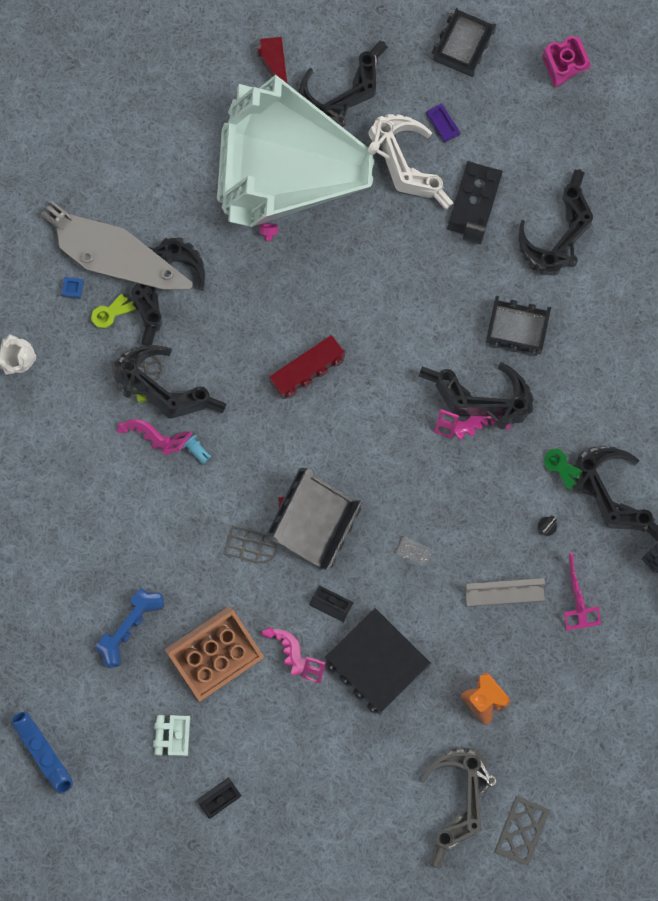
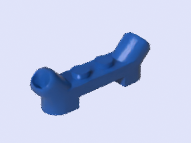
(108, 645)
(42, 752)

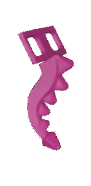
(460, 428)
(152, 434)
(579, 603)
(294, 651)

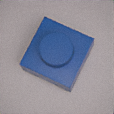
(72, 287)

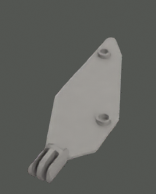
(112, 251)

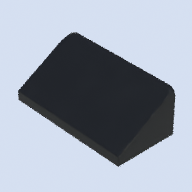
(331, 603)
(218, 798)

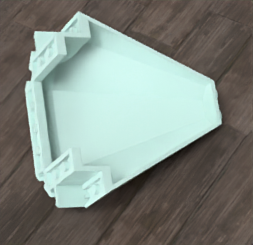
(285, 156)

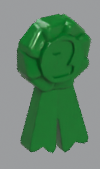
(556, 461)

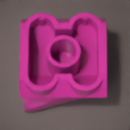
(565, 60)

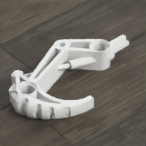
(403, 177)

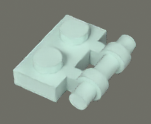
(178, 735)

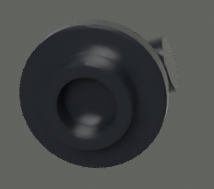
(547, 526)

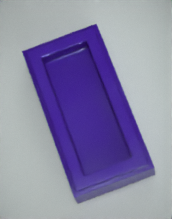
(443, 123)

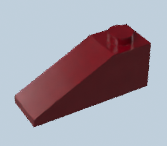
(273, 56)

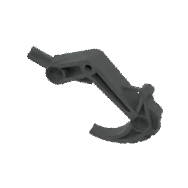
(455, 830)

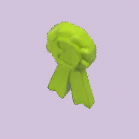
(104, 316)

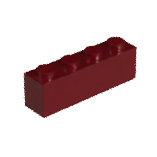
(307, 366)

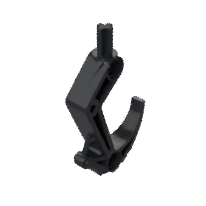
(354, 96)
(575, 208)
(150, 307)
(172, 403)
(463, 404)
(627, 516)

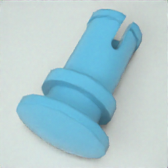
(197, 450)

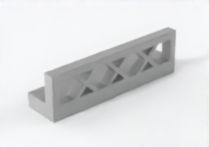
(505, 592)

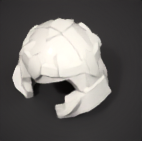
(16, 355)

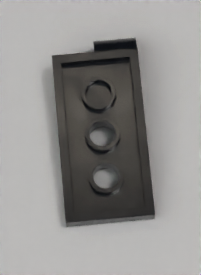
(473, 218)

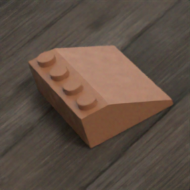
(214, 653)

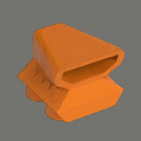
(485, 698)

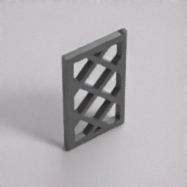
(538, 826)

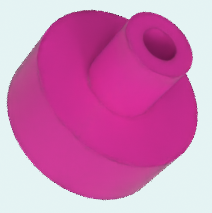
(268, 230)

